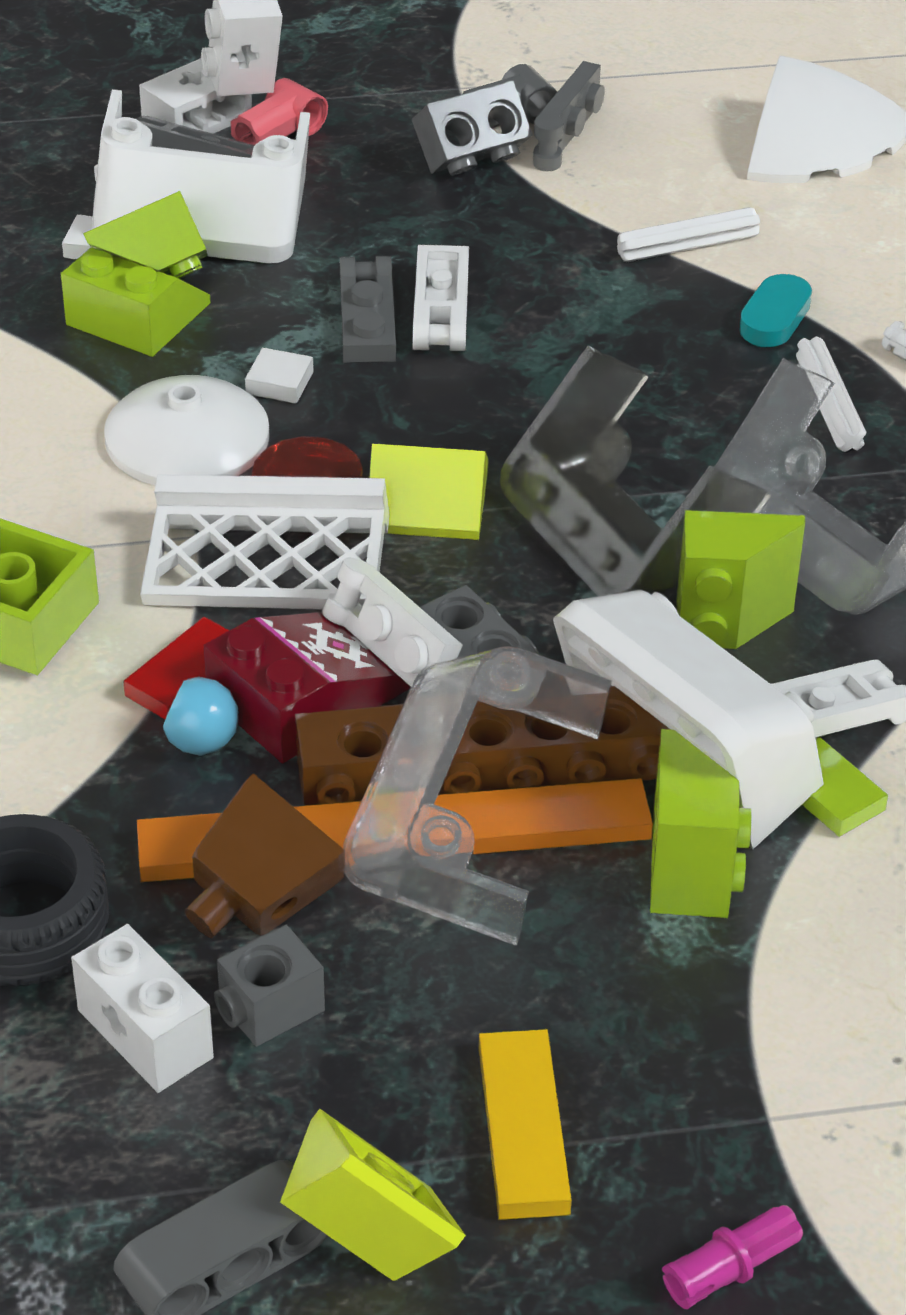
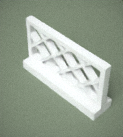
(270, 509)

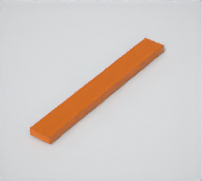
(498, 819)

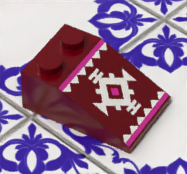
(295, 668)

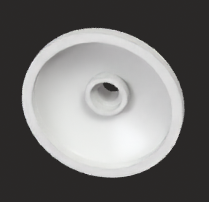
(186, 429)

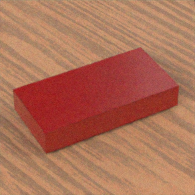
(161, 677)

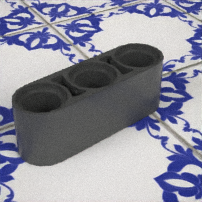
(217, 1246)

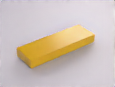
(524, 1125)

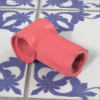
(280, 113)

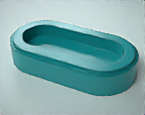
(775, 310)

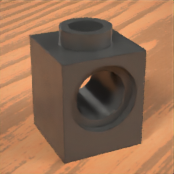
(270, 986)

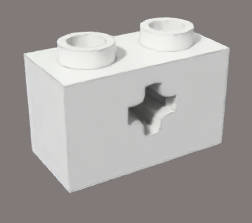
(242, 46)
(190, 100)
(143, 1007)

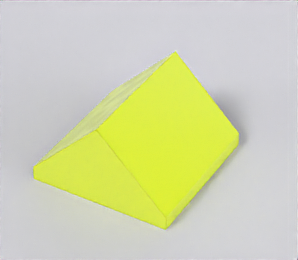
(432, 489)
(367, 1201)

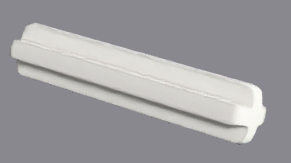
(688, 234)
(837, 407)

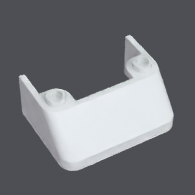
(238, 203)
(701, 695)

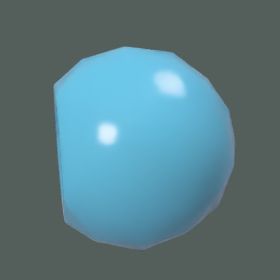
(201, 717)

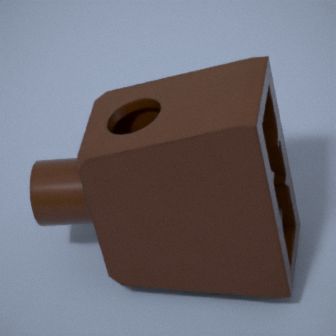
(261, 863)

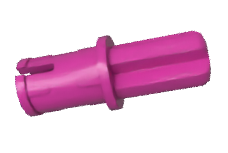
(731, 1256)

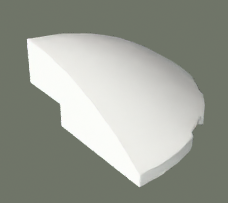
(821, 123)

